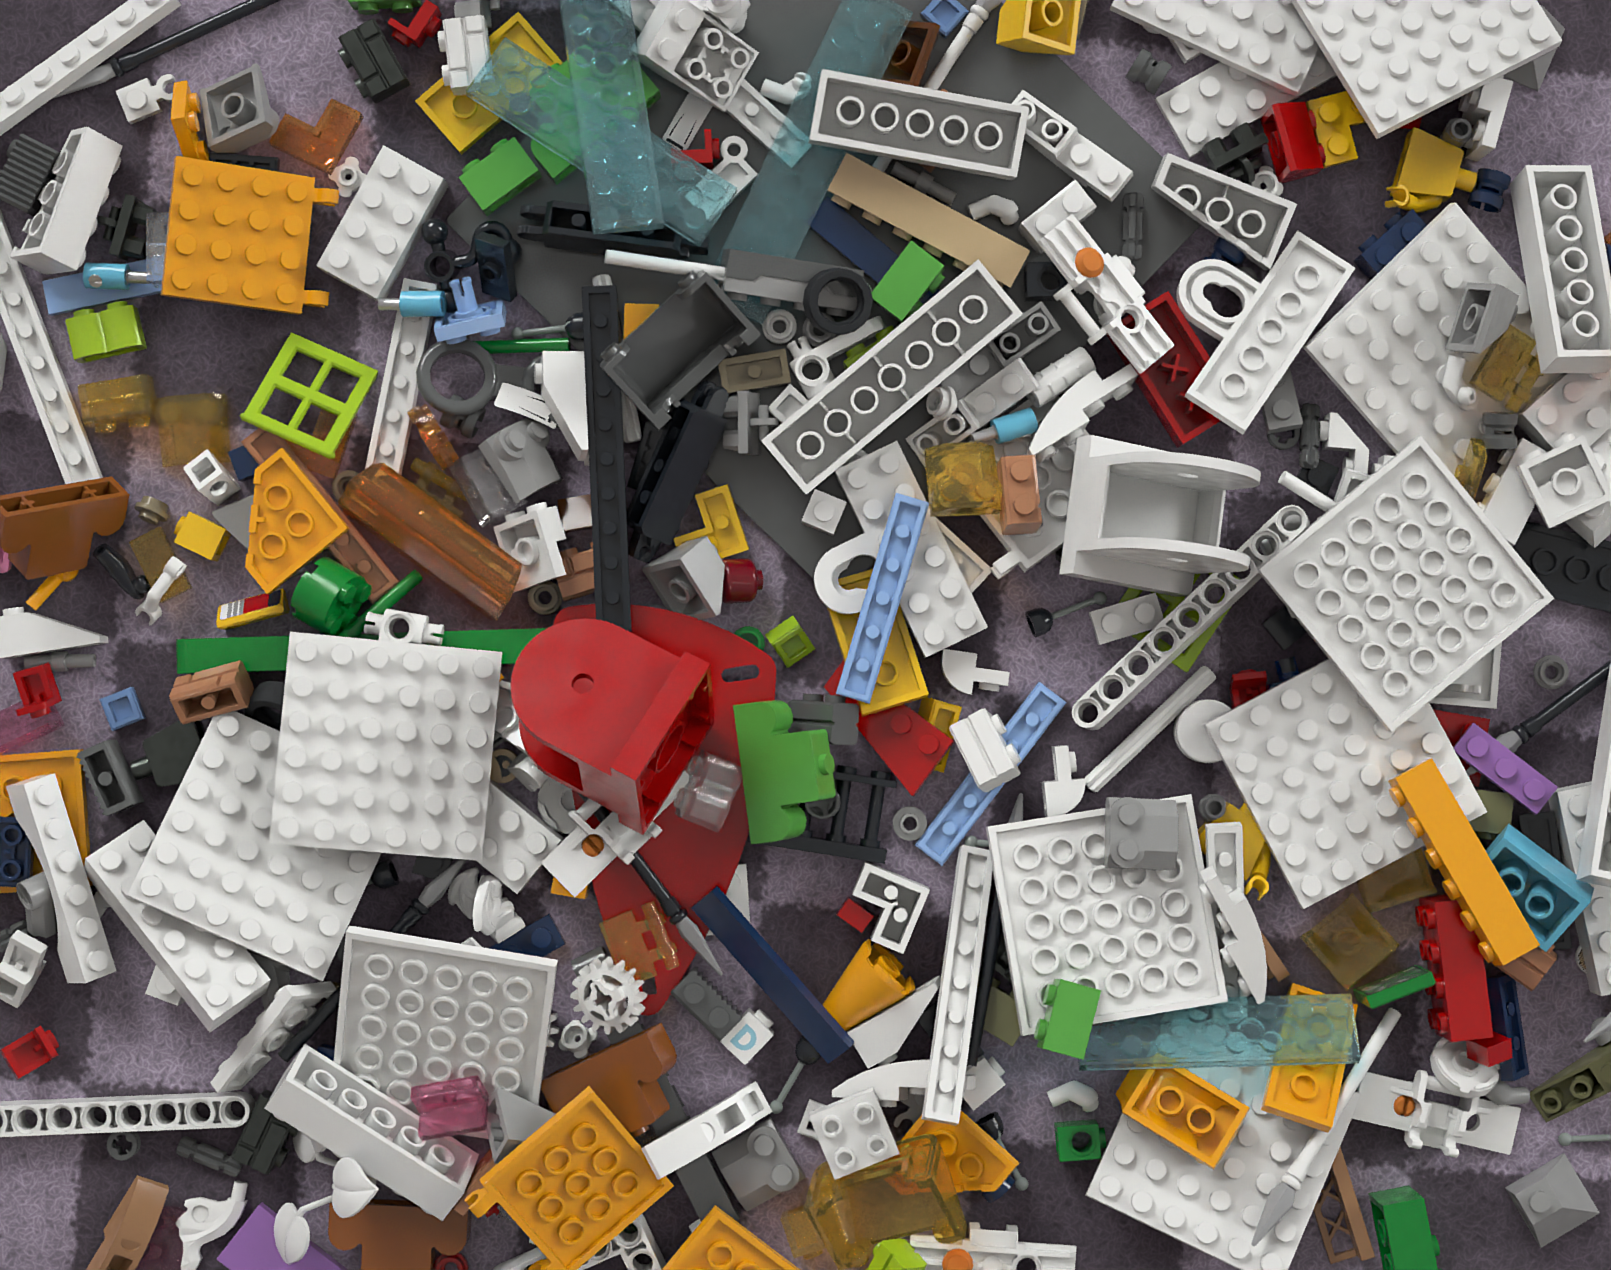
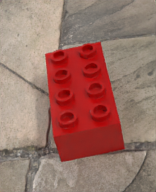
(1173, 373)
(1452, 954)

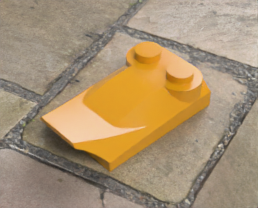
(1183, 1111)

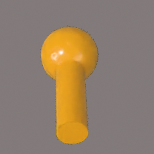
(48, 588)

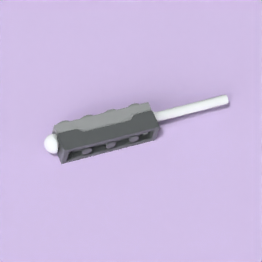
(755, 275)

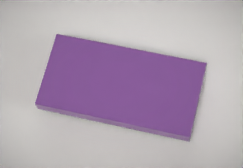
(256, 1248)

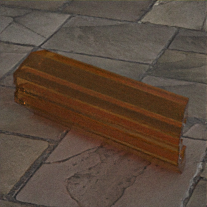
(432, 538)

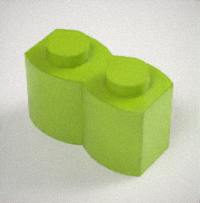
(105, 332)

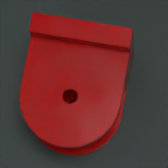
(611, 714)

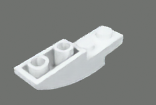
(1071, 151)
(976, 408)
(1068, 415)
(1241, 937)
(892, 1082)
(706, 1130)

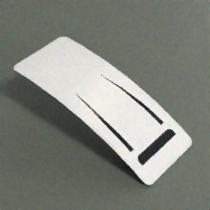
(687, 122)
(524, 403)

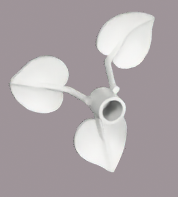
(350, 1195)

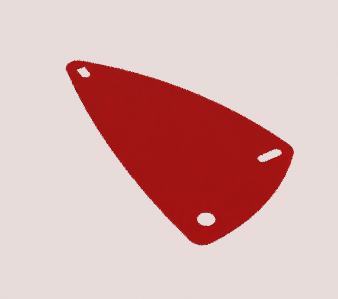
(686, 855)

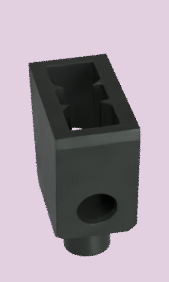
(169, 753)

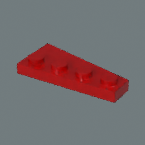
(901, 739)

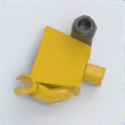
(1431, 168)
(1255, 850)

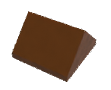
(912, 53)

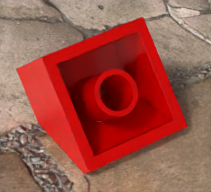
(1292, 141)

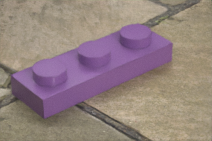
(1504, 768)

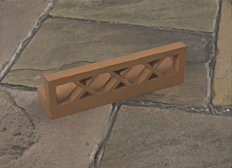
(1349, 1210)

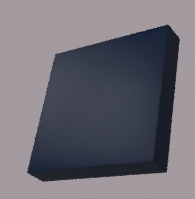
(15, 853)

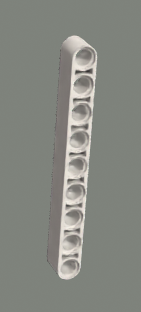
(1173, 623)
(117, 1114)

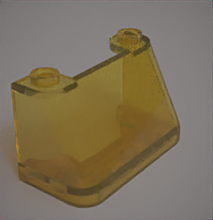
(886, 1202)

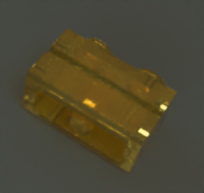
(118, 402)

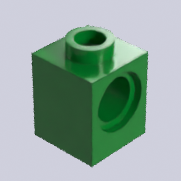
(1067, 1129)

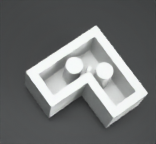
(900, 903)

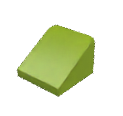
(790, 641)

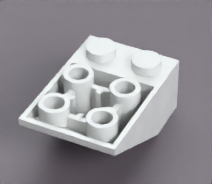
(694, 52)

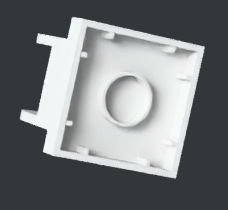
(1149, 516)

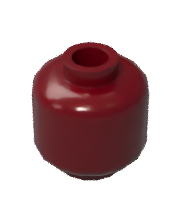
(741, 581)

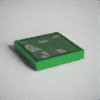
(1394, 986)

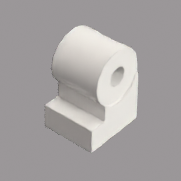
(211, 478)
(527, 772)

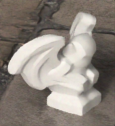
(485, 904)

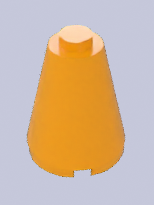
(867, 986)

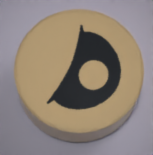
(500, 761)

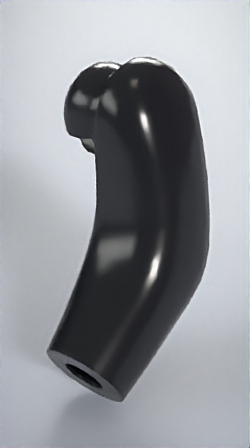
(122, 571)

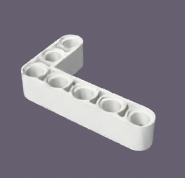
(624, 1244)

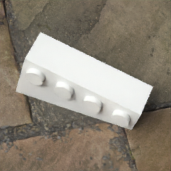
(70, 204)
(1226, 207)

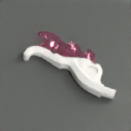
(180, 1238)

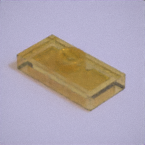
(1471, 471)
(153, 553)

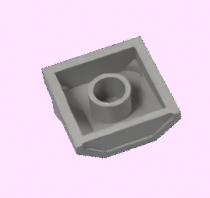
(238, 112)
(522, 458)
(1141, 833)
(758, 1165)

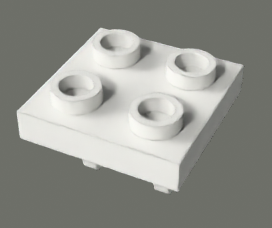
(1476, 686)
(853, 1133)

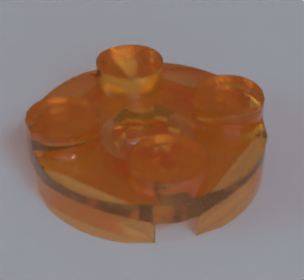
(437, 443)

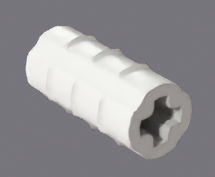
(1061, 376)

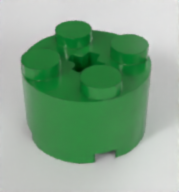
(329, 597)

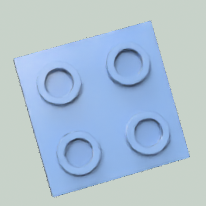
(470, 316)

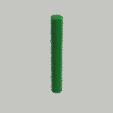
(525, 345)
(383, 603)

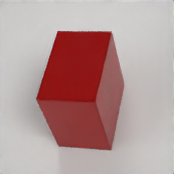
(854, 914)
(1490, 1050)

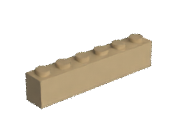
(926, 220)

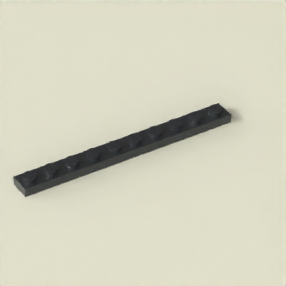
(606, 460)

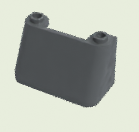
(677, 346)

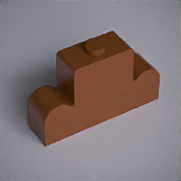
(54, 526)
(621, 1077)
(399, 1234)

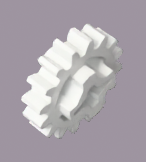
(604, 1009)

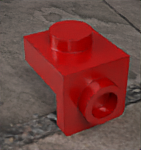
(425, 24)
(706, 156)
(1246, 686)
(37, 690)
(30, 1052)

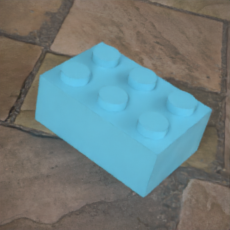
(1539, 885)

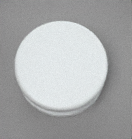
(1192, 735)

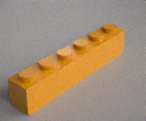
(1463, 863)

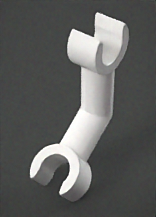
(171, 572)

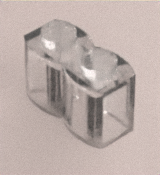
(708, 791)

